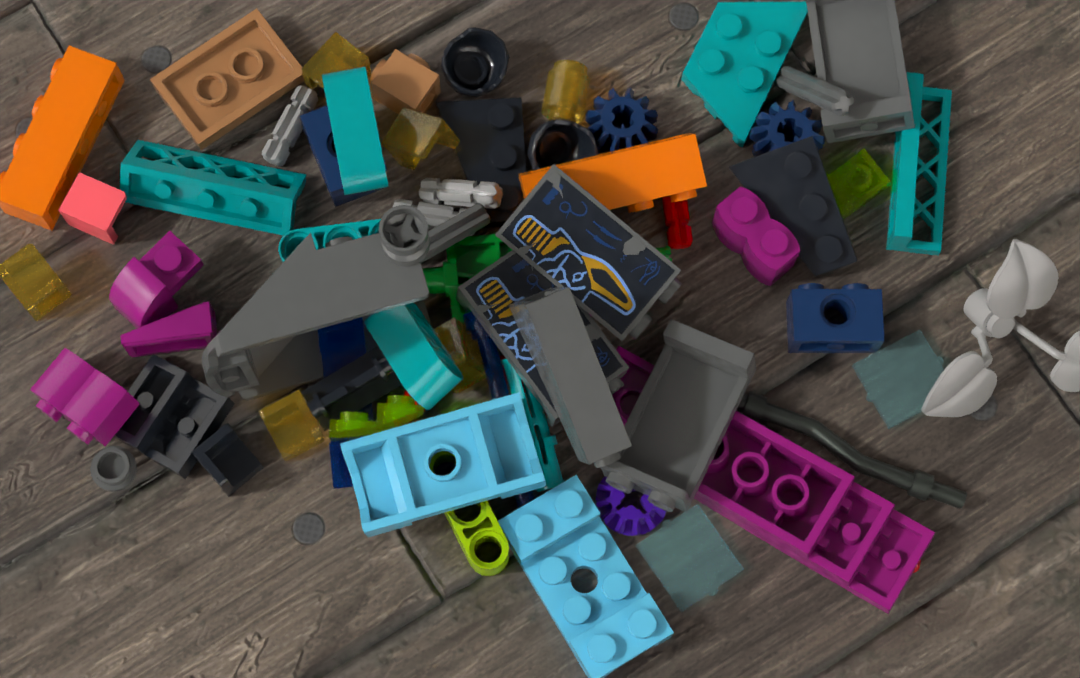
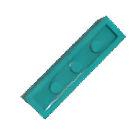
(909, 167)
(210, 191)

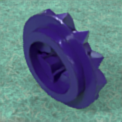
(627, 520)

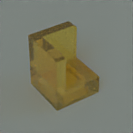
(333, 56)
(415, 135)
(33, 281)
(463, 351)
(292, 425)

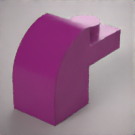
(147, 285)

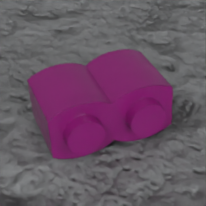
(746, 229)
(83, 397)

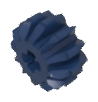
(621, 110)
(773, 126)

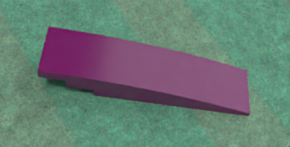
(802, 504)

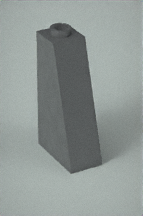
(572, 374)

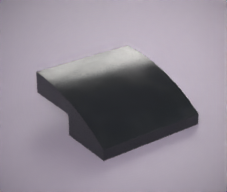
(172, 415)

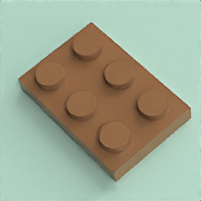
(228, 79)

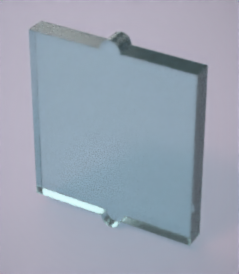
(900, 377)
(689, 557)

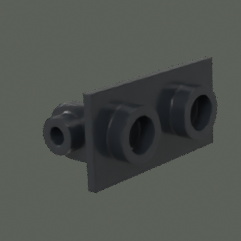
(351, 387)

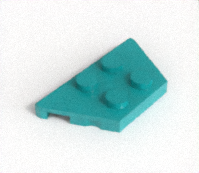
(741, 59)

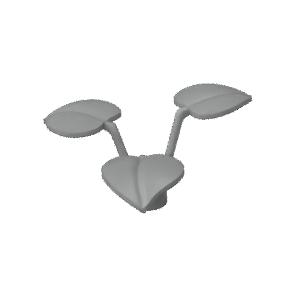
(1021, 283)

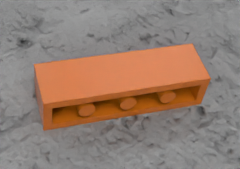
(59, 136)
(635, 173)

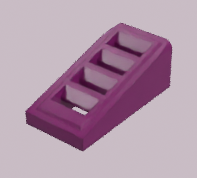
(175, 333)

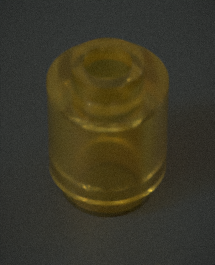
(566, 91)

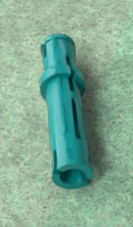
(538, 420)

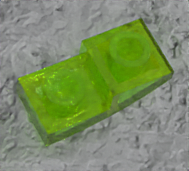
(857, 182)
(394, 413)

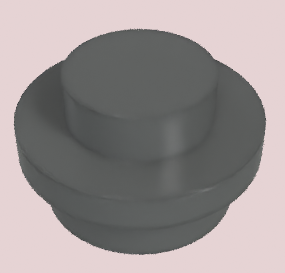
(113, 468)

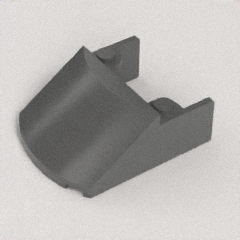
(275, 333)

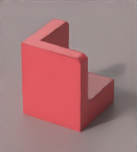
(93, 207)

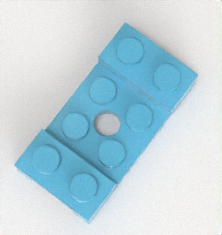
(394, 471)
(566, 534)

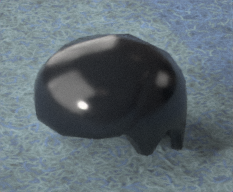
(475, 62)
(559, 143)

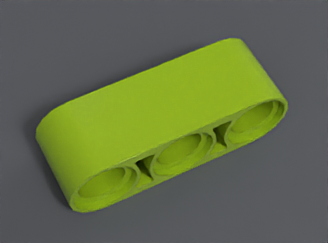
(474, 533)

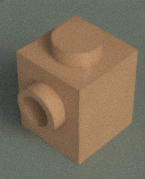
(405, 83)

